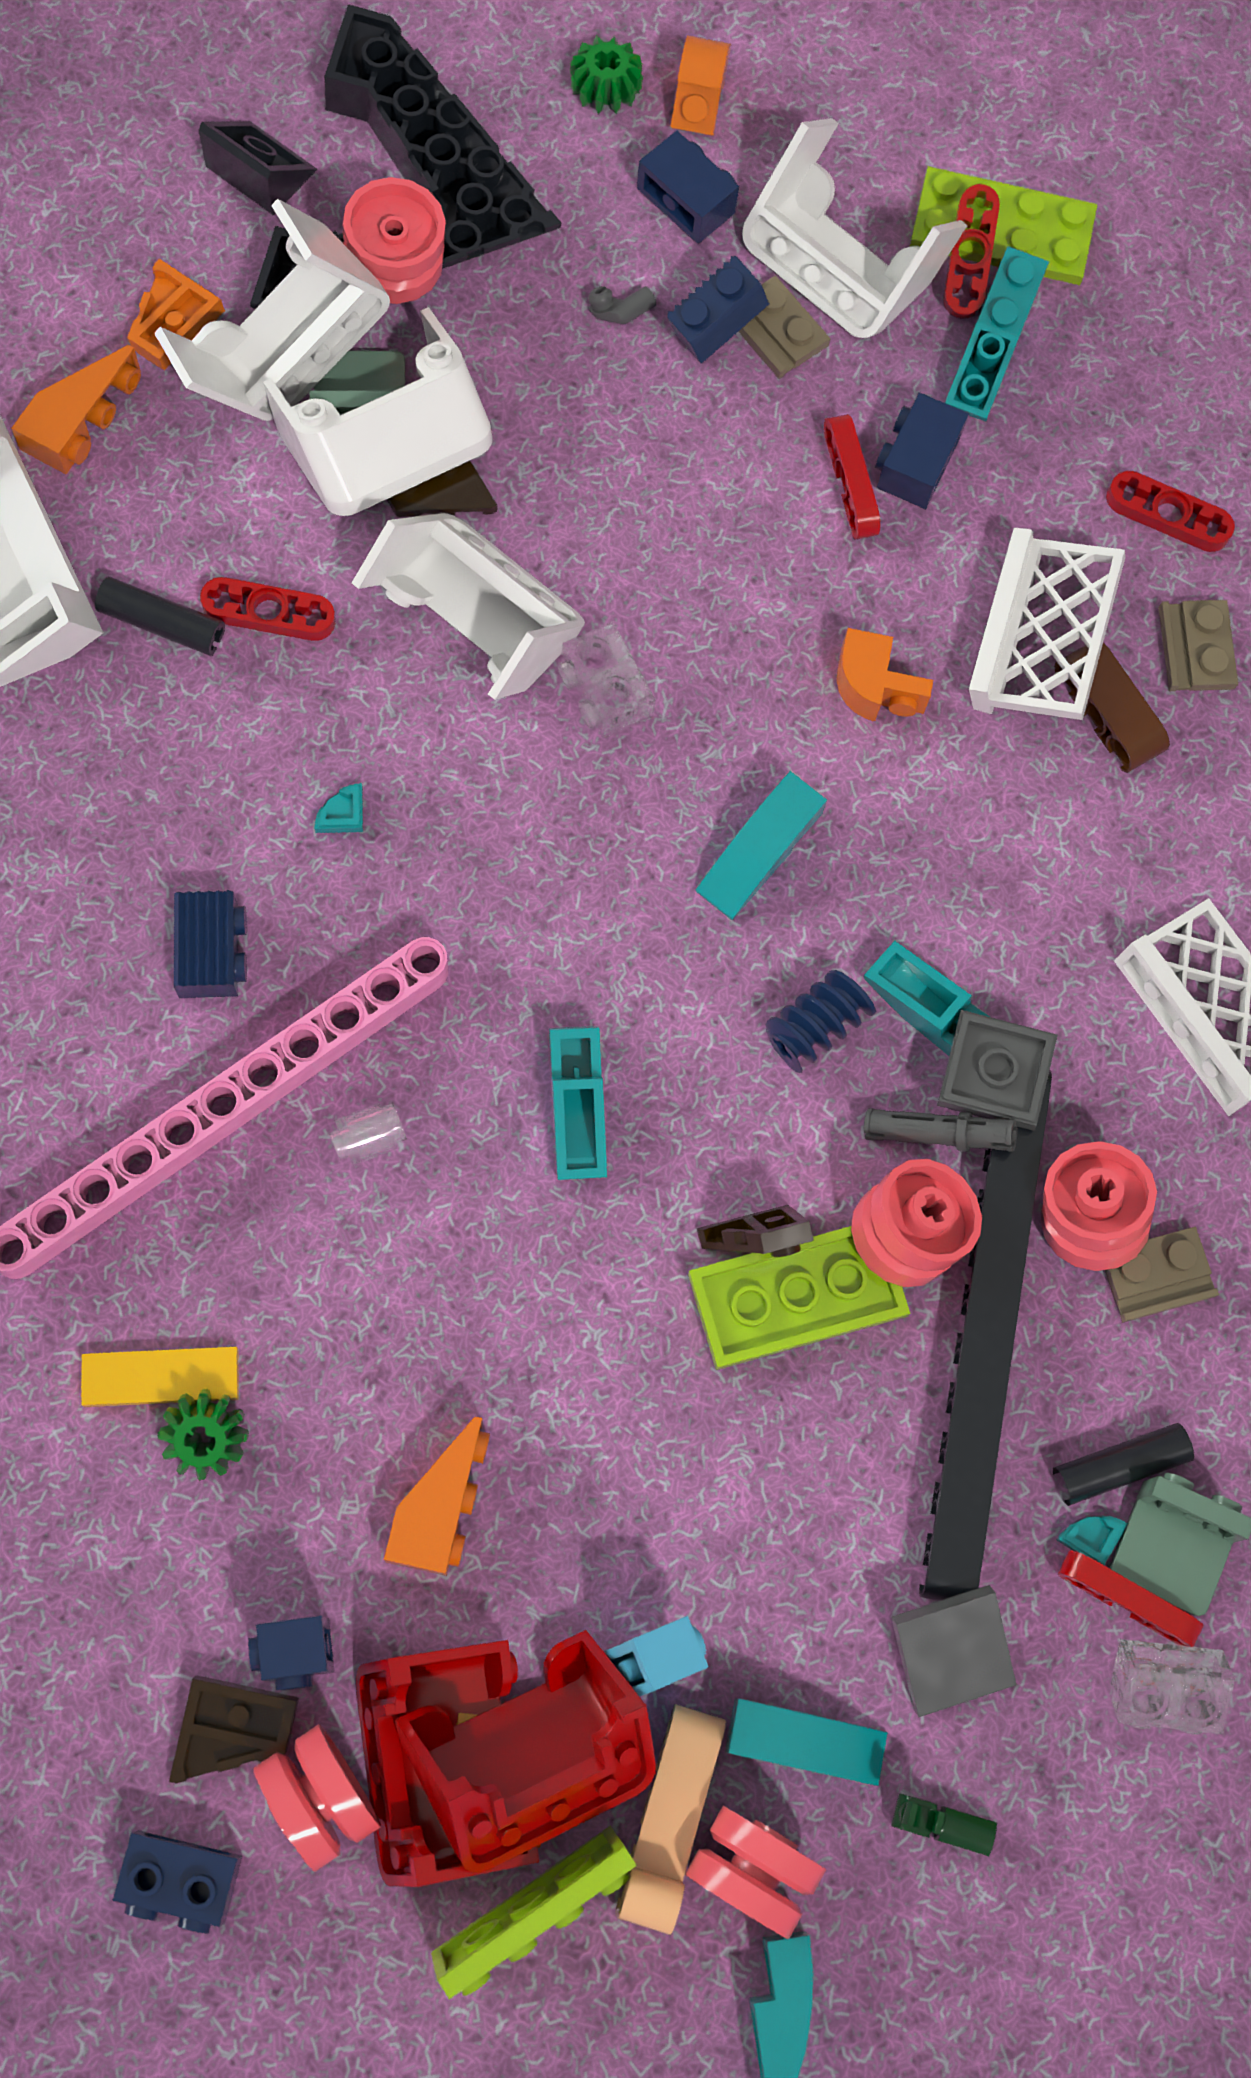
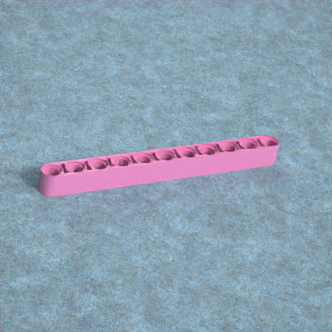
(210, 1128)

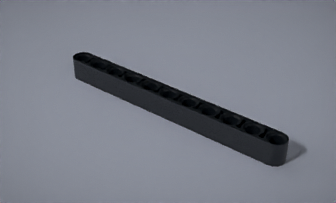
(983, 1370)

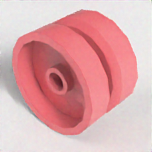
(397, 236)
(1098, 1205)
(916, 1223)
(310, 1801)
(755, 1871)

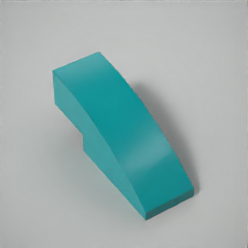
(762, 845)
(920, 994)
(578, 1102)
(806, 1742)
(784, 2015)

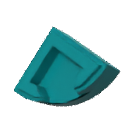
(342, 811)
(1093, 1536)

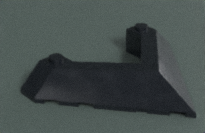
(430, 141)

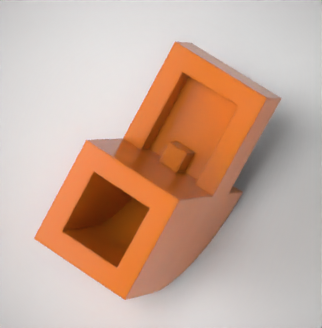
(700, 84)
(868, 684)

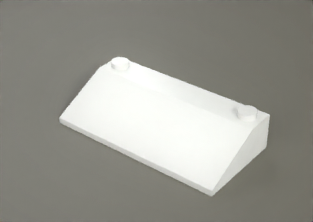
(40, 596)

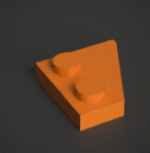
(174, 305)

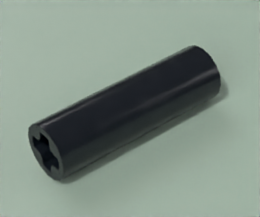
(159, 615)
(1126, 1463)

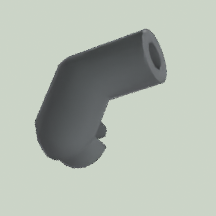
(619, 310)

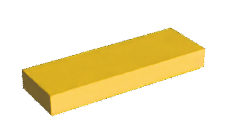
(158, 1376)

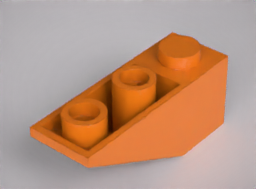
(54, 420)
(428, 1516)

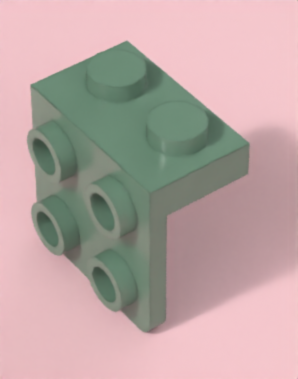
(361, 379)
(1179, 1541)

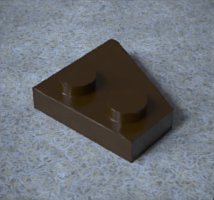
(447, 493)
(767, 1231)
(230, 1727)

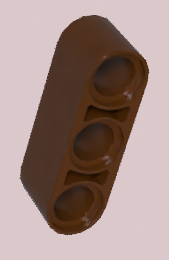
(1120, 712)

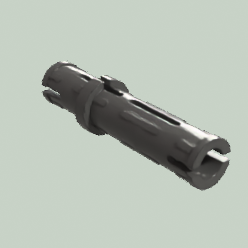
(949, 1130)

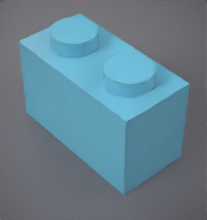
(660, 1656)

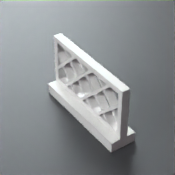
(1006, 629)
(1191, 1021)

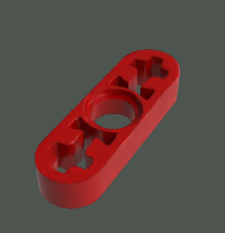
(987, 221)
(851, 468)
(1184, 502)
(259, 593)
(1145, 1606)

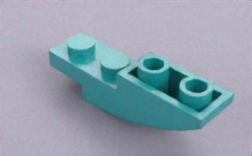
(996, 333)

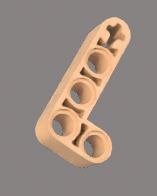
(671, 1820)

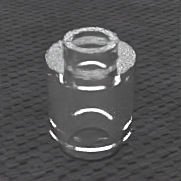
(367, 1133)

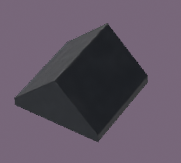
(253, 161)

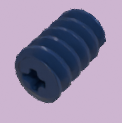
(816, 1017)

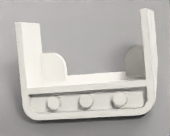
(822, 259)
(293, 333)
(393, 439)
(475, 590)

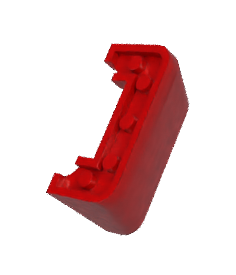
(460, 1680)
(535, 1759)

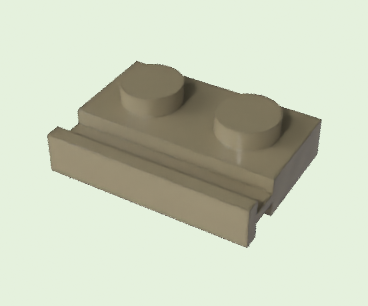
(784, 331)
(1198, 645)
(1163, 1276)

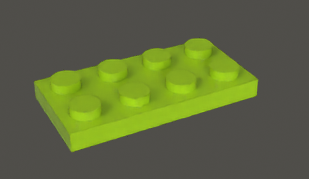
(1028, 221)
(782, 1303)
(546, 1901)

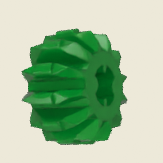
(606, 74)
(188, 1444)

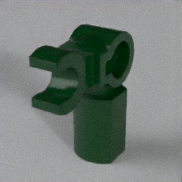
(947, 1824)

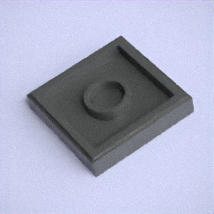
(997, 1069)
(954, 1650)

